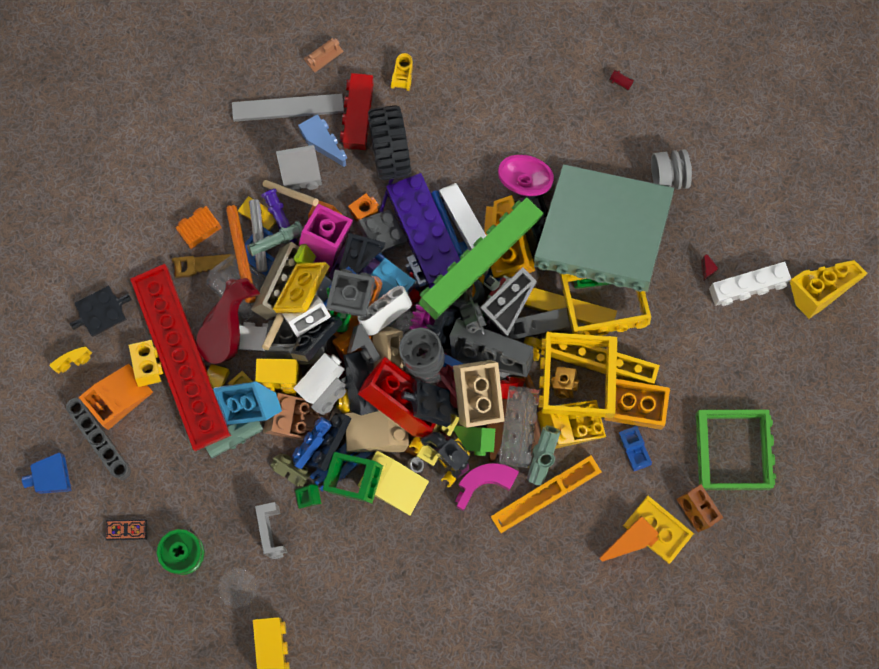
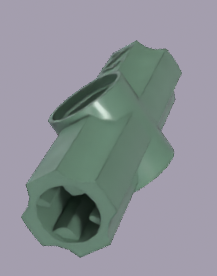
(239, 434)
(546, 447)

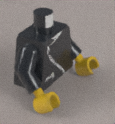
(448, 452)

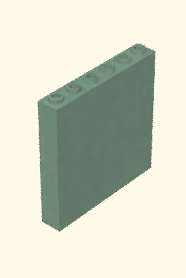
(604, 228)

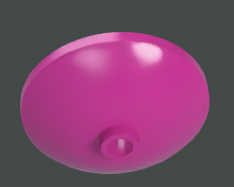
(525, 175)

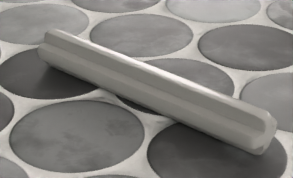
(257, 230)

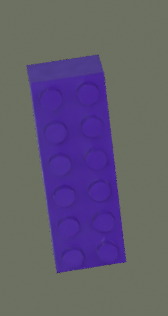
(423, 227)

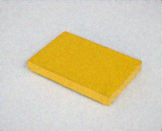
(301, 287)
(672, 533)

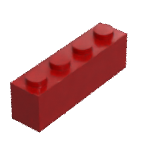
(356, 117)

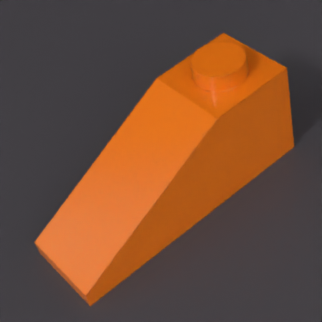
(634, 538)

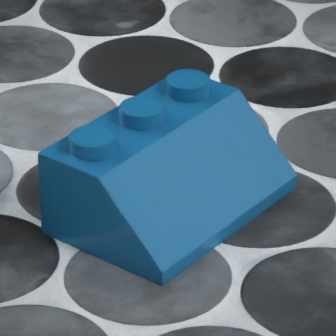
(247, 402)

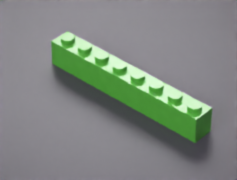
(480, 258)

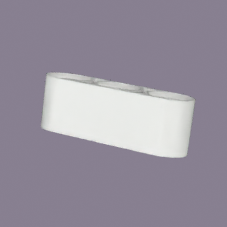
(385, 310)

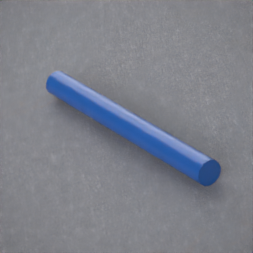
(439, 204)

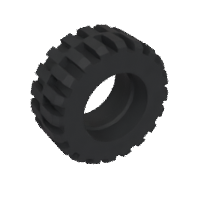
(389, 142)

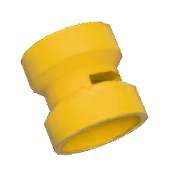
(536, 344)

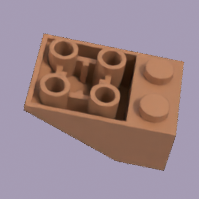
(295, 418)

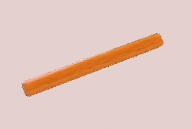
(239, 246)

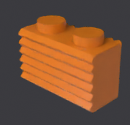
(198, 227)

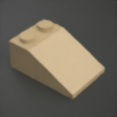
(375, 433)

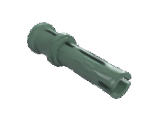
(283, 236)

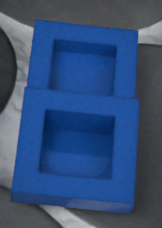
(634, 448)

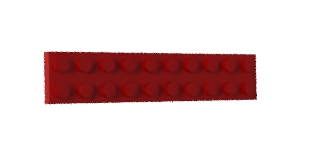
(180, 357)

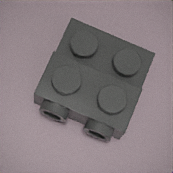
(350, 292)

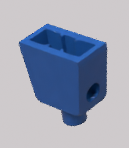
(49, 475)

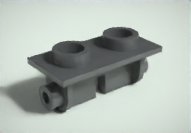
(471, 317)

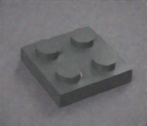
(383, 228)

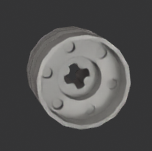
(673, 169)

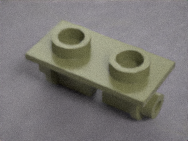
(283, 464)

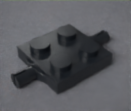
(100, 311)
(444, 326)
(430, 403)

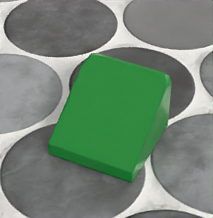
(308, 496)

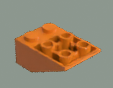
(115, 396)

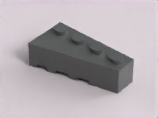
(510, 354)

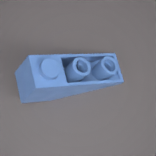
(316, 133)

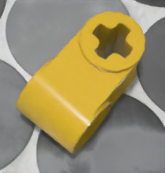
(402, 75)

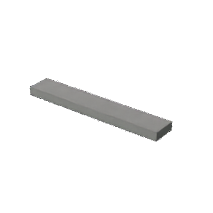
(287, 107)

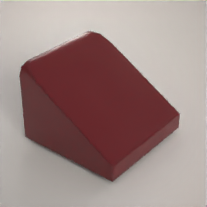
(708, 267)

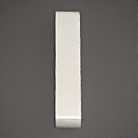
(461, 214)

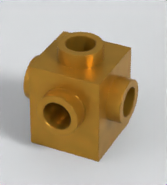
(565, 382)

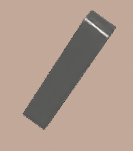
(92, 432)

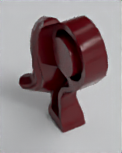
(220, 333)

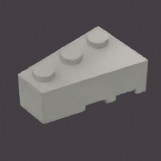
(508, 301)

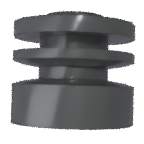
(420, 342)

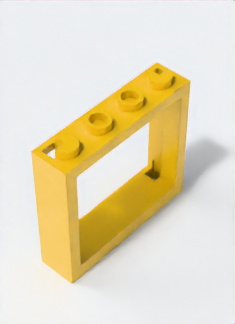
(605, 327)
(611, 364)

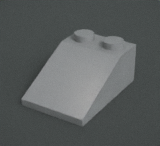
(299, 168)

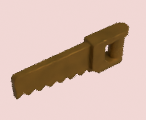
(197, 264)

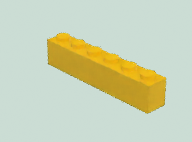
(594, 358)

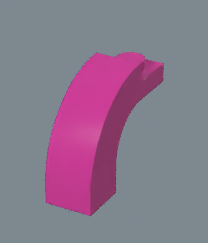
(485, 474)

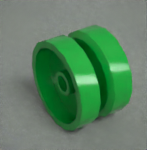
(169, 549)

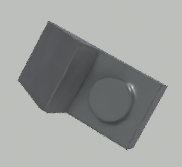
(361, 339)

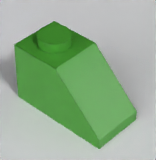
(476, 439)

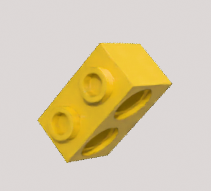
(144, 363)

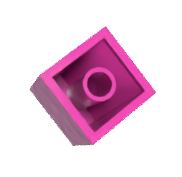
(325, 234)

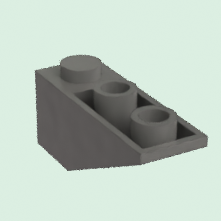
(540, 323)

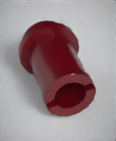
(621, 80)

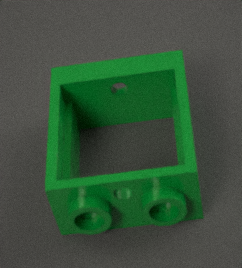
(368, 484)

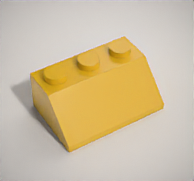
(269, 643)

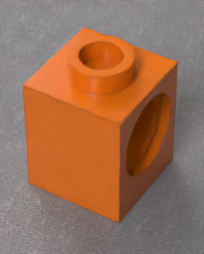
(364, 200)

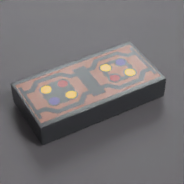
(126, 529)

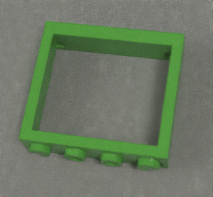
(767, 441)

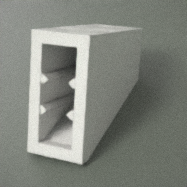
(319, 377)

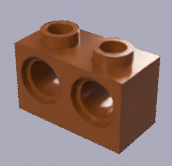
(699, 508)

